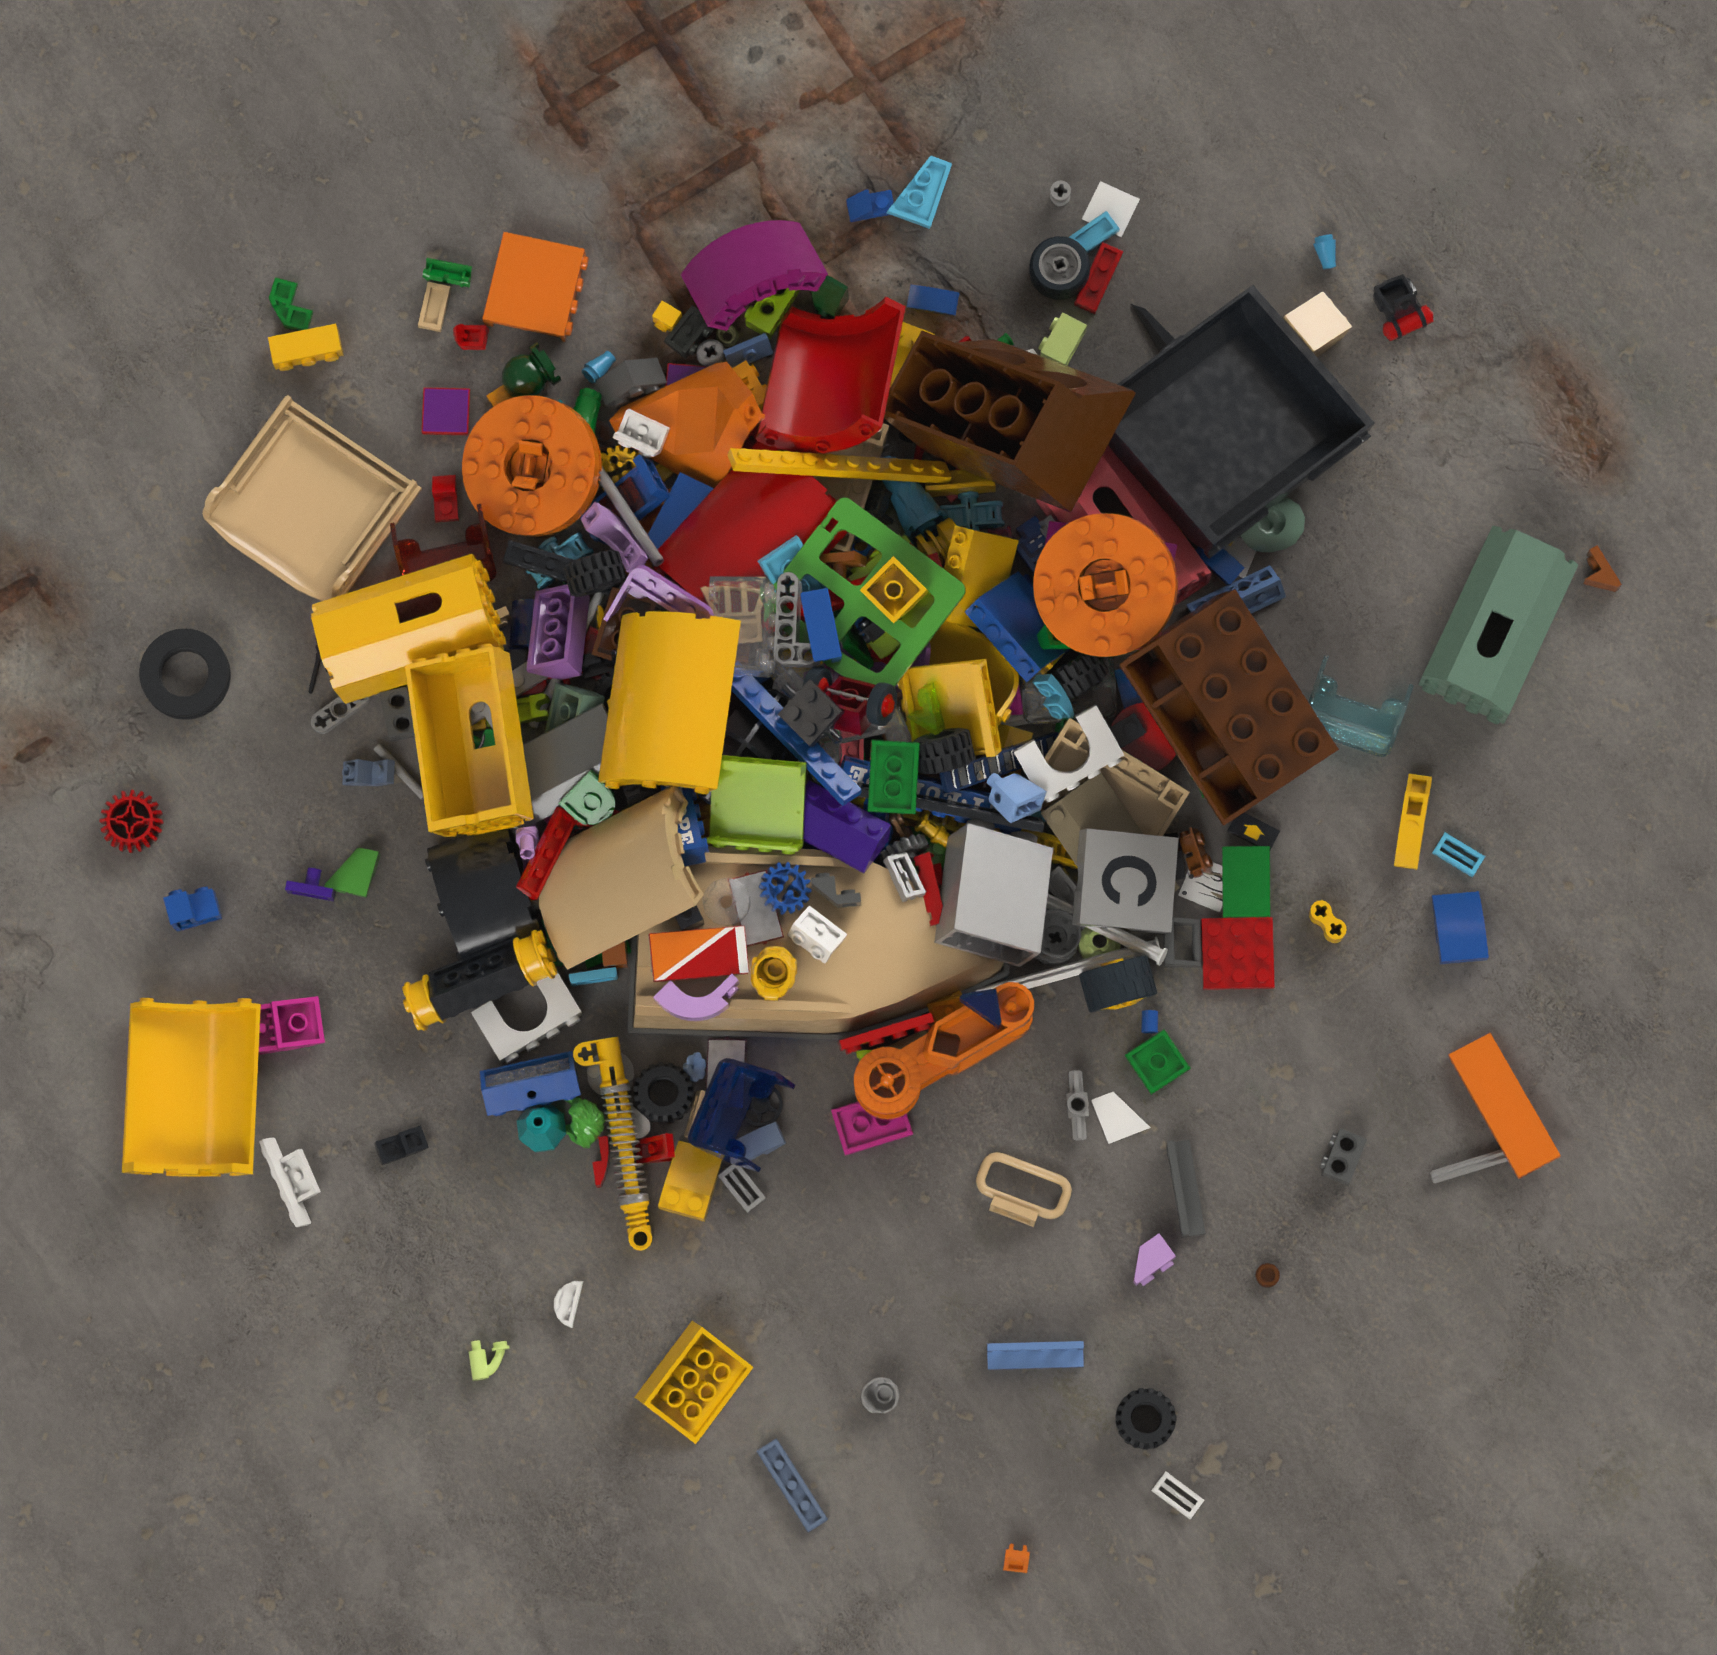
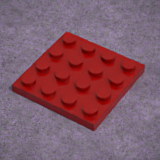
(877, 1036)

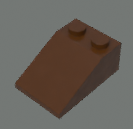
(609, 631)

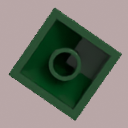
(830, 298)

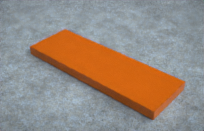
(1504, 1105)

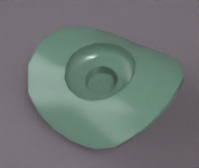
(1278, 529)

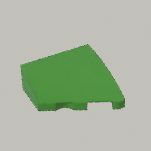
(355, 873)

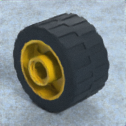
(1118, 984)

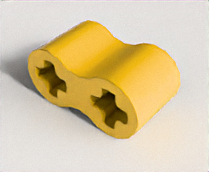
(1327, 921)

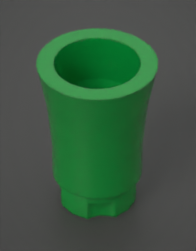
(588, 405)

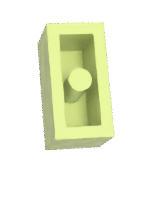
(1063, 339)

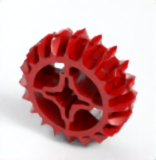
(121, 821)

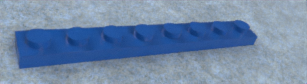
(817, 760)

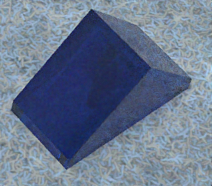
(984, 1004)

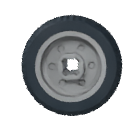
(1051, 255)

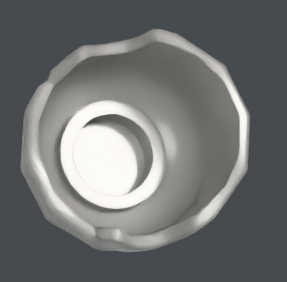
(880, 1395)

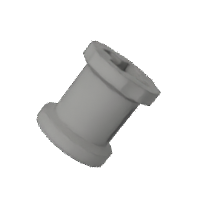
(1055, 188)

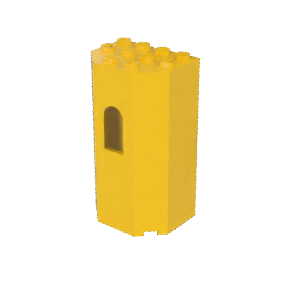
(368, 645)
(462, 785)

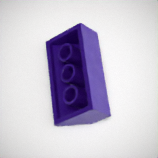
(842, 830)

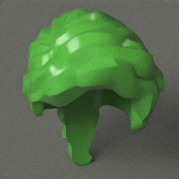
(586, 1122)

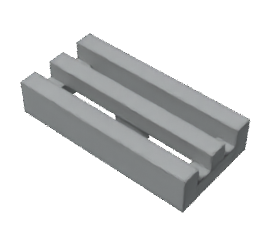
(895, 869)
(754, 1203)

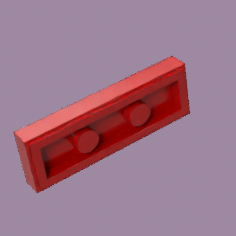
(1099, 278)

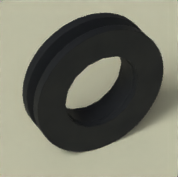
(184, 706)

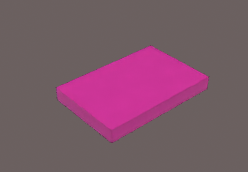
(863, 1131)

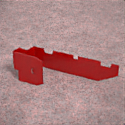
(931, 878)

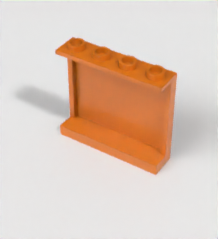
(535, 285)

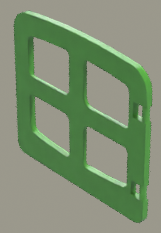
(940, 583)

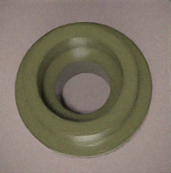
(728, 343)

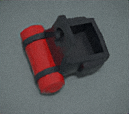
(1402, 310)

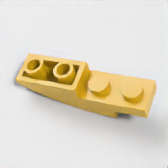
(1412, 821)

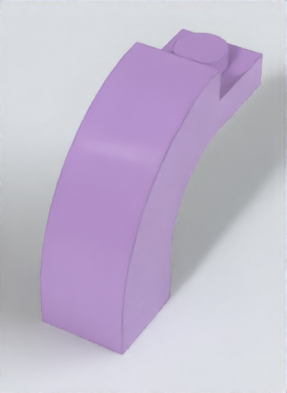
(616, 534)
(696, 1008)

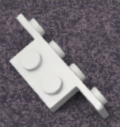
(293, 1179)

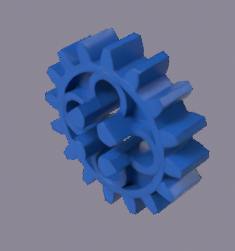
(781, 874)

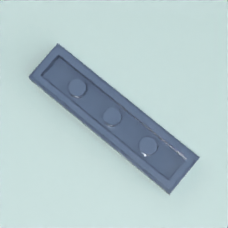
(792, 1485)

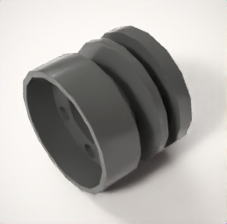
(1059, 924)

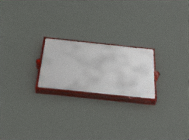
(760, 922)

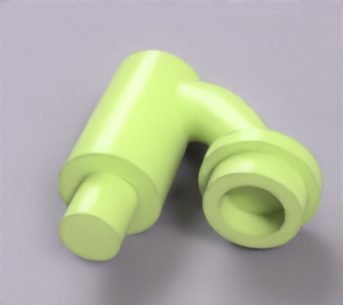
(478, 1360)

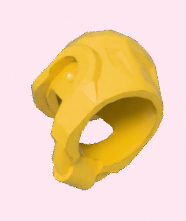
(773, 972)

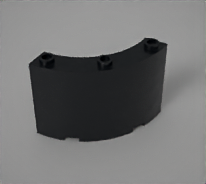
(479, 891)

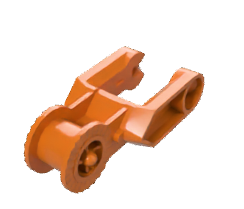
(892, 1078)

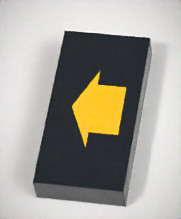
(1253, 830)

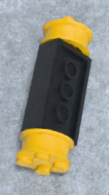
(479, 979)

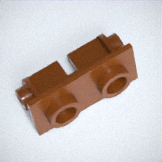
(1200, 860)

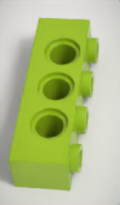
(768, 323)

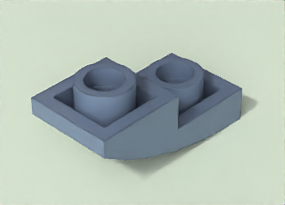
(762, 1140)

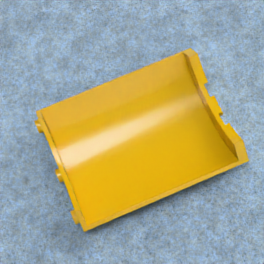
(669, 701)
(191, 1088)

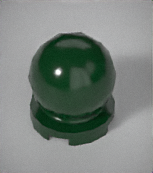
(529, 373)

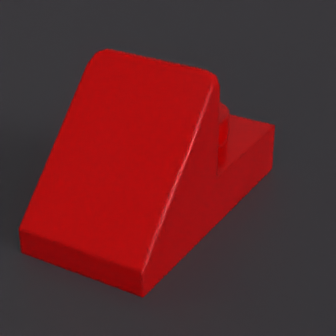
(445, 498)
(656, 1149)

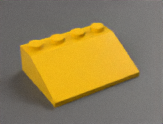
(693, 1382)

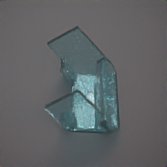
(1354, 722)

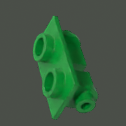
(447, 272)

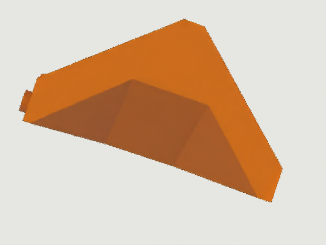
(705, 420)

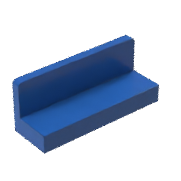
(821, 625)

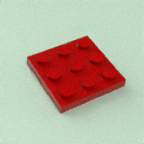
(1237, 953)

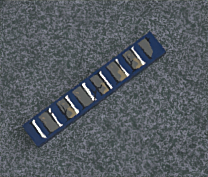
(983, 766)

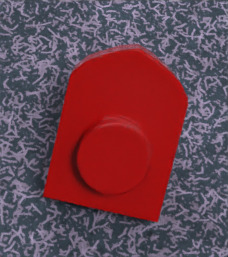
(471, 336)

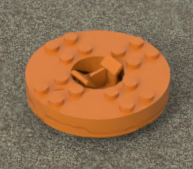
(531, 466)
(1105, 584)

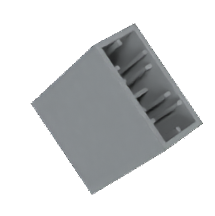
(994, 893)

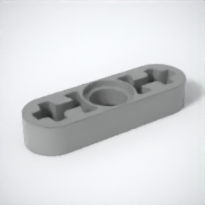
(339, 718)

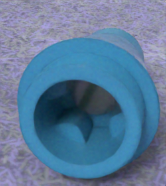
(1326, 250)
(598, 367)

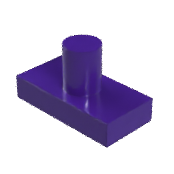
(311, 887)

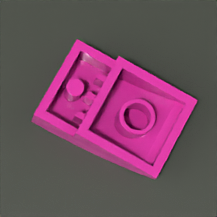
(290, 1025)

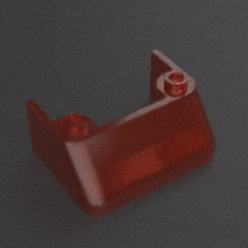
(477, 542)

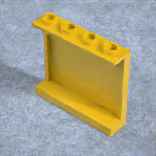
(979, 563)
(963, 699)

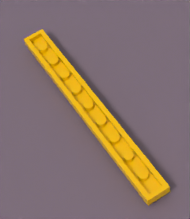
(839, 466)

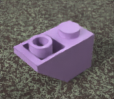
(1152, 1257)

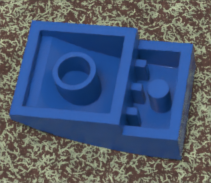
(1459, 927)

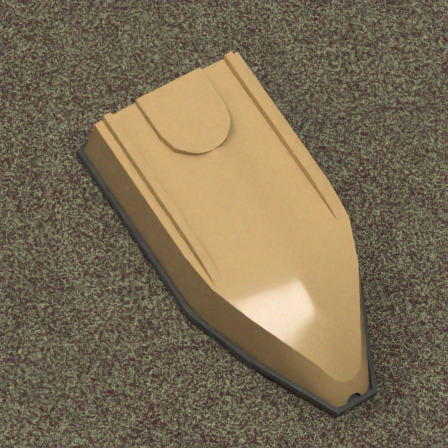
(872, 980)

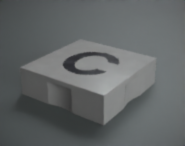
(1125, 881)

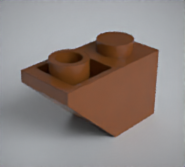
(616, 956)

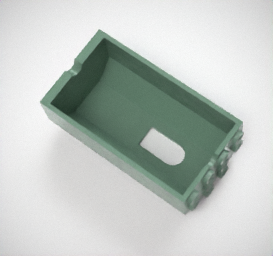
(1519, 581)

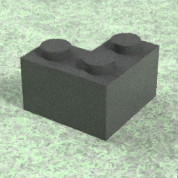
(631, 380)

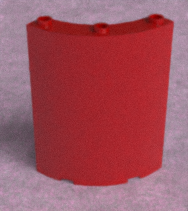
(830, 379)
(743, 523)

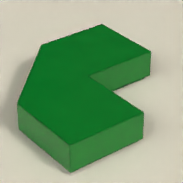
(282, 298)

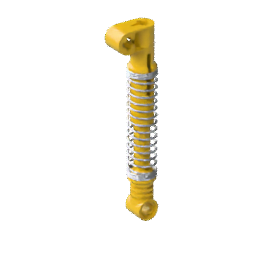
(621, 1133)

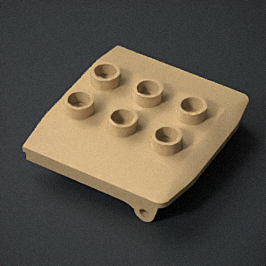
(308, 503)

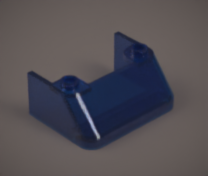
(726, 1106)

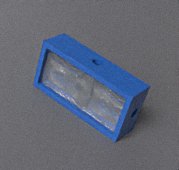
(530, 1083)

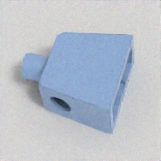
(1015, 796)

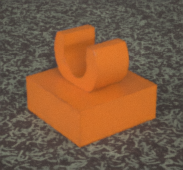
(1016, 1560)

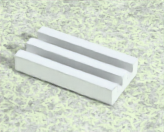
(1189, 1515)

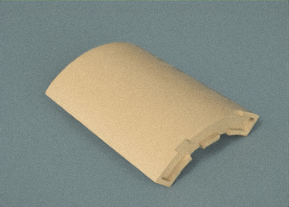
(618, 879)

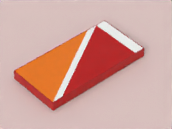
(698, 953)

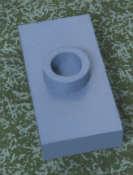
(749, 350)

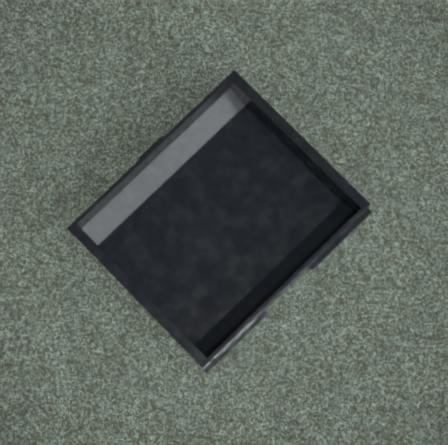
(1234, 421)

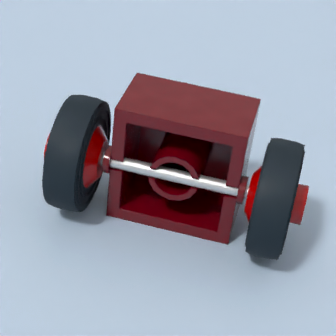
(860, 700)

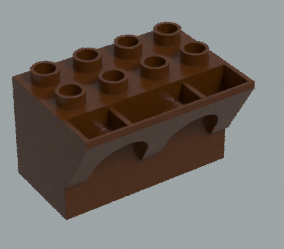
(1006, 415)
(1228, 705)

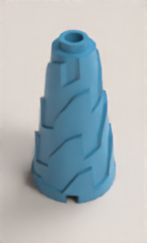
(914, 508)

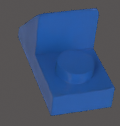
(869, 206)

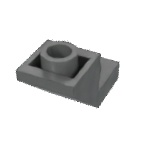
(826, 887)

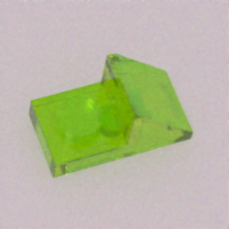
(930, 716)

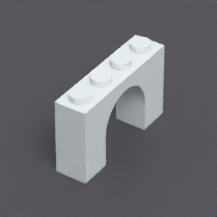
(1102, 752)
(509, 1042)

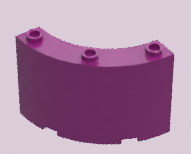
(750, 267)

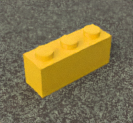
(305, 347)

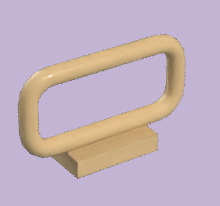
(1017, 1208)

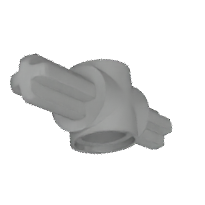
(1077, 1093)

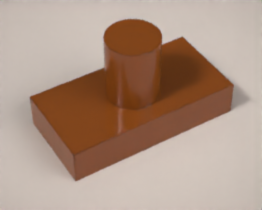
(842, 560)

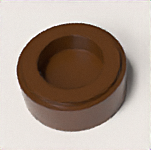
(1267, 1275)

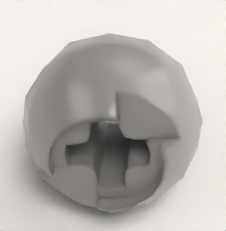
(708, 345)

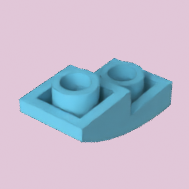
(1056, 698)

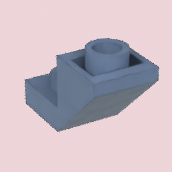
(368, 773)

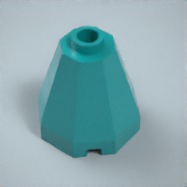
(545, 1136)

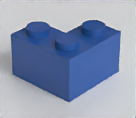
(192, 910)

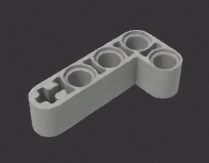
(790, 619)

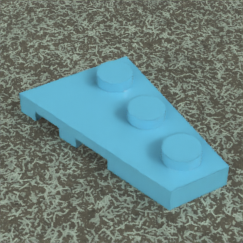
(923, 193)

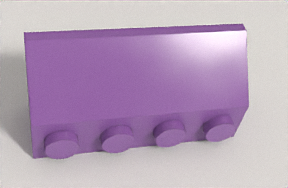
(557, 633)

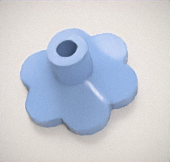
(695, 1067)

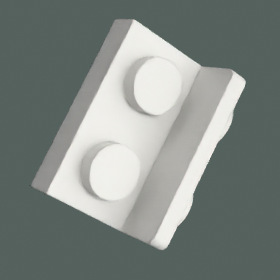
(816, 934)

